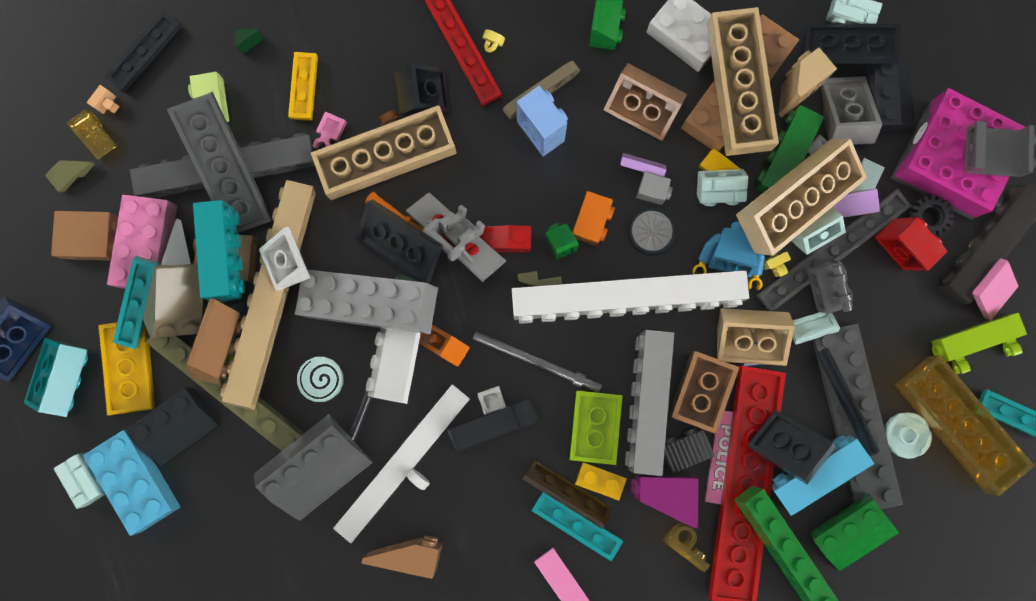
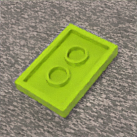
(596, 427)

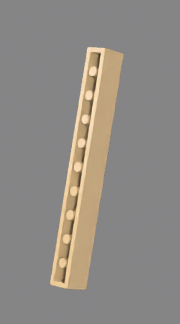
(265, 305)

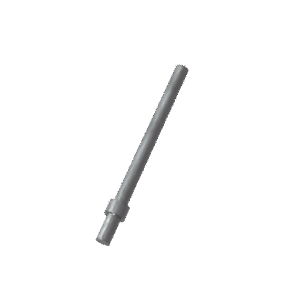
(578, 379)

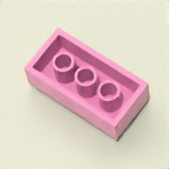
(141, 231)

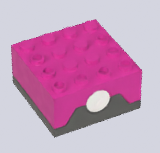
(936, 155)

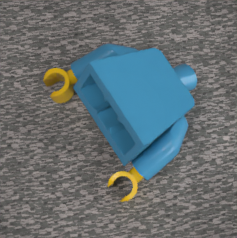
(732, 253)

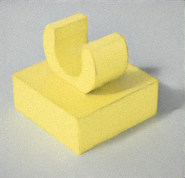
(776, 263)

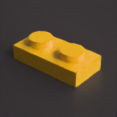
(600, 481)

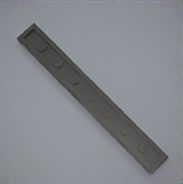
(856, 234)

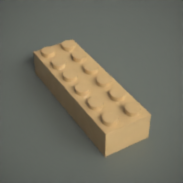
(742, 81)
(383, 153)
(801, 196)

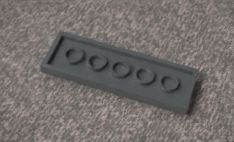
(219, 159)

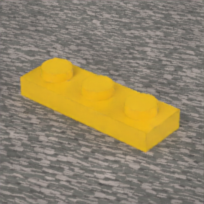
(303, 86)

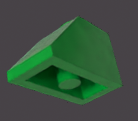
(561, 240)

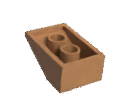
(412, 557)

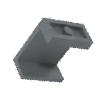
(999, 151)

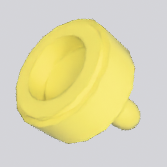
(494, 38)

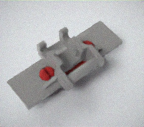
(457, 235)

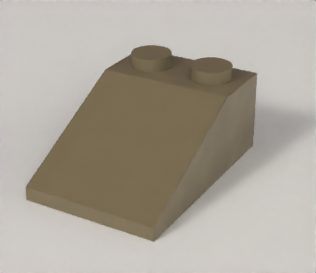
(173, 301)

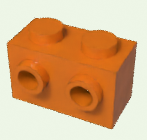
(592, 218)

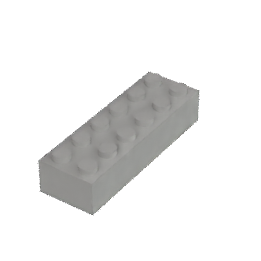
(367, 301)
(650, 402)

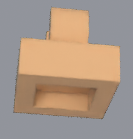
(102, 100)

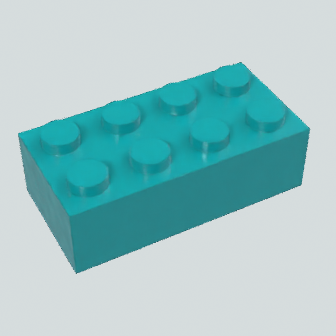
(218, 251)

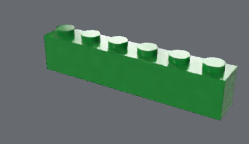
(783, 546)

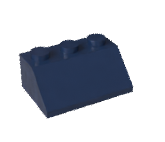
(19, 335)

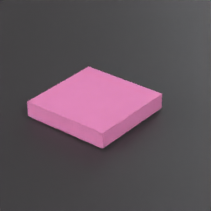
(995, 289)

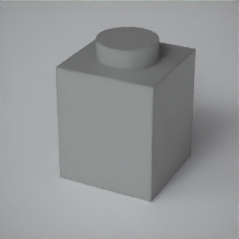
(654, 188)

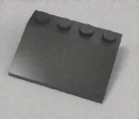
(311, 469)

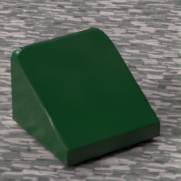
(247, 38)

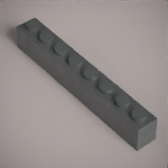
(261, 158)

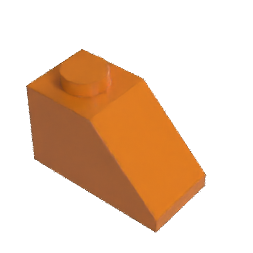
(444, 345)

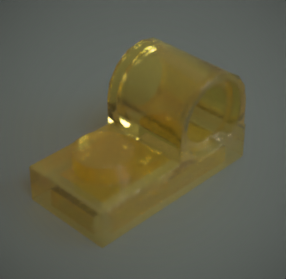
(91, 133)
(684, 548)

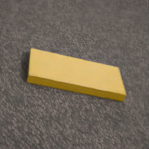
(126, 373)

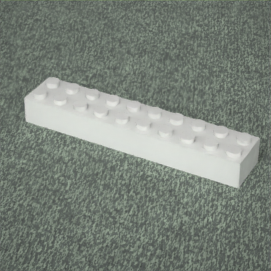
(630, 295)

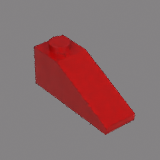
(508, 238)

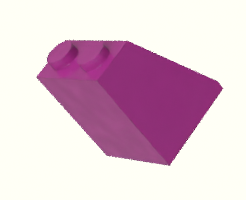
(669, 494)

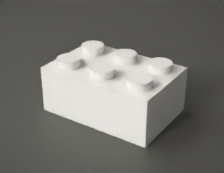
(683, 30)

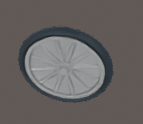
(652, 231)

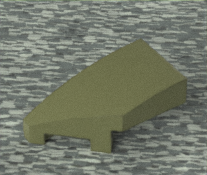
(66, 172)
(531, 279)

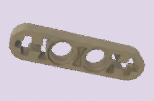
(549, 83)

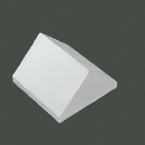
(284, 260)

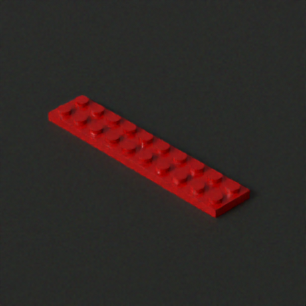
(737, 545)

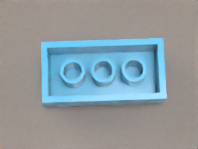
(843, 464)
(131, 482)

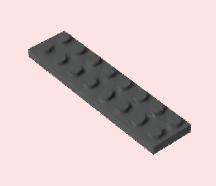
(851, 359)

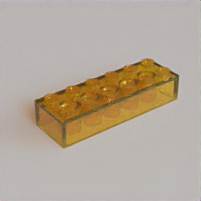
(964, 425)

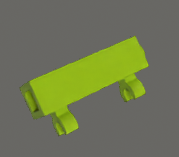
(980, 337)

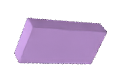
(643, 165)
(858, 203)

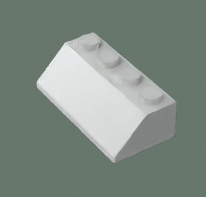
(393, 365)

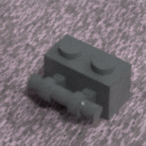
(830, 287)

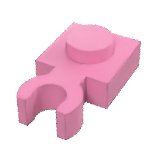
(330, 129)

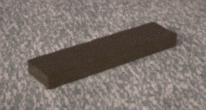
(568, 493)

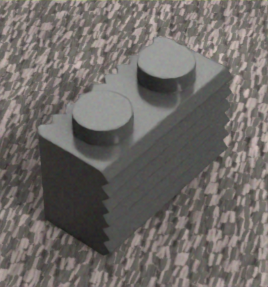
(686, 450)

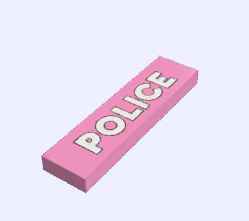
(717, 464)

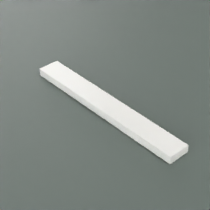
(401, 463)

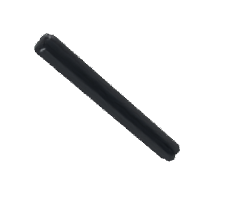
(847, 402)

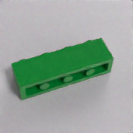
(792, 146)

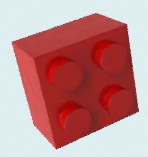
(911, 244)

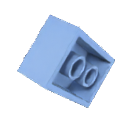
(541, 120)

